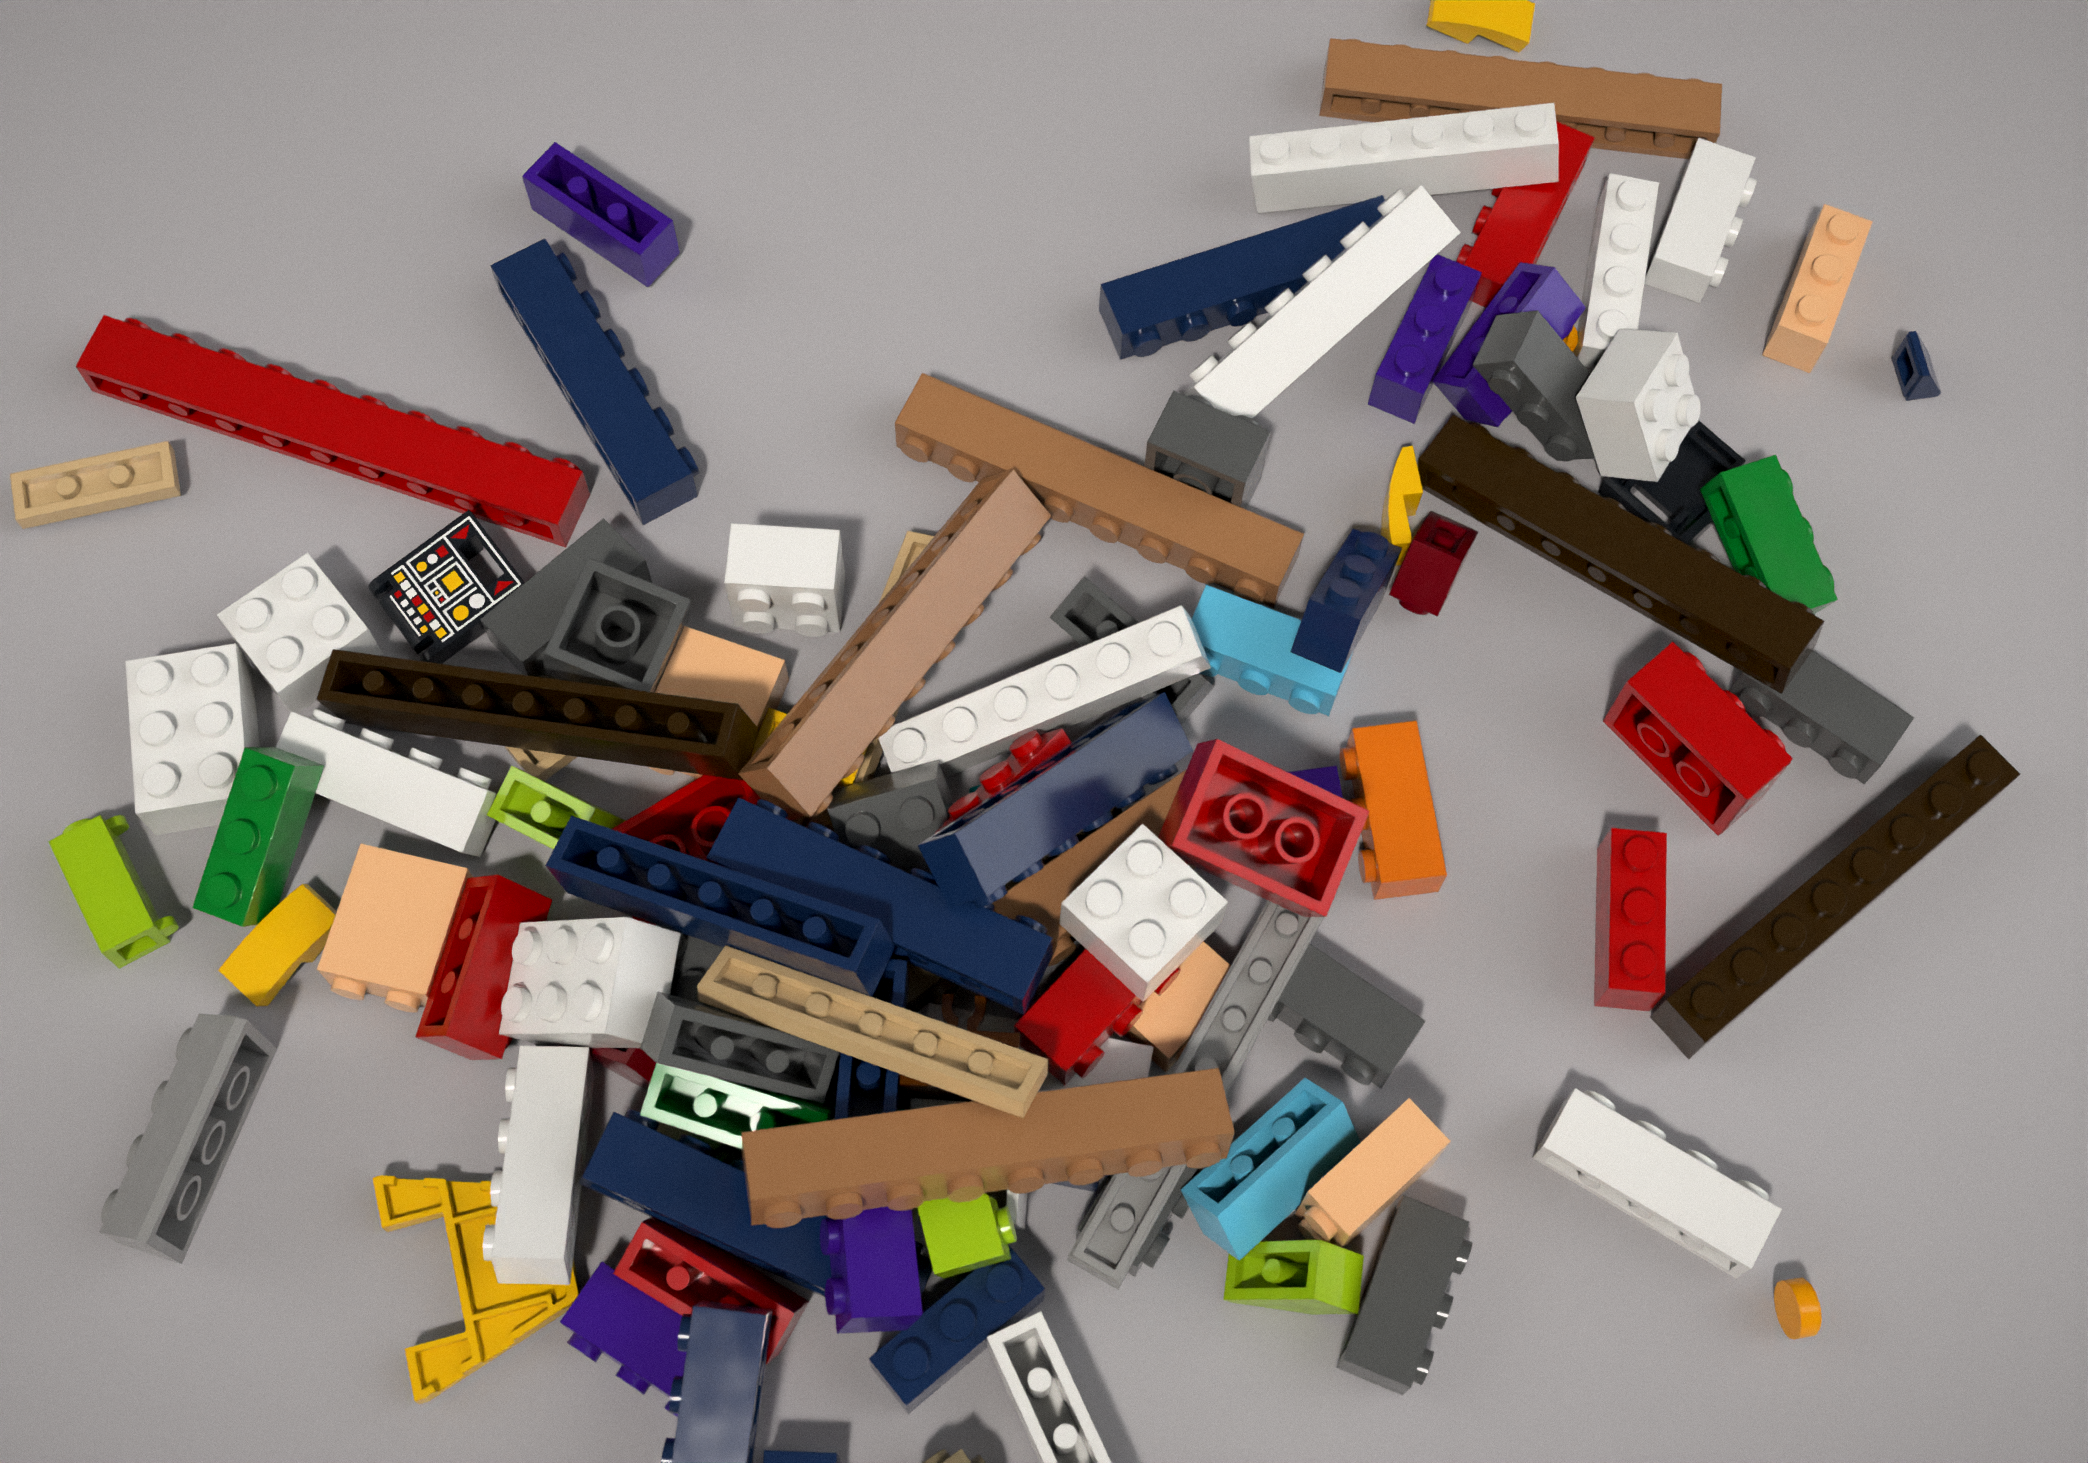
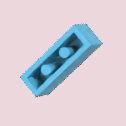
(1254, 649)
(1271, 1168)

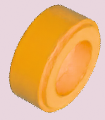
(1797, 1308)

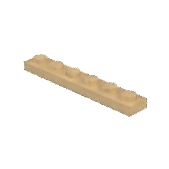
(874, 1031)

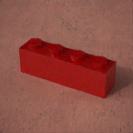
(1523, 219)

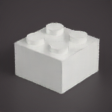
(1638, 404)
(785, 579)
(293, 627)
(1142, 912)

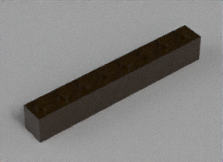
(1620, 553)
(539, 714)
(1833, 897)

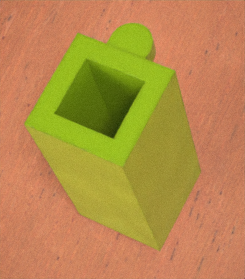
(110, 890)

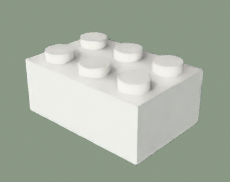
(189, 733)
(586, 981)

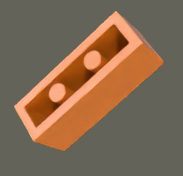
(1401, 830)

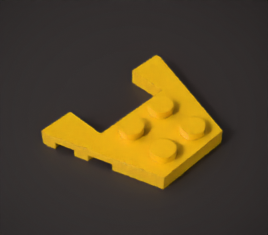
(493, 1312)

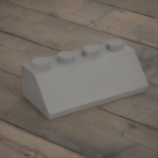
(188, 1136)

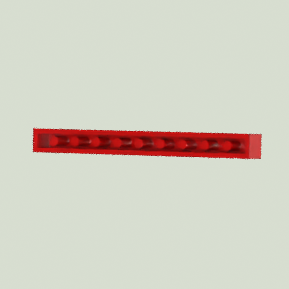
(335, 429)

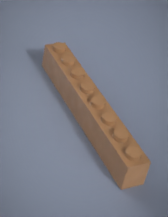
(1617, 108)
(1100, 491)
(896, 647)
(978, 1149)

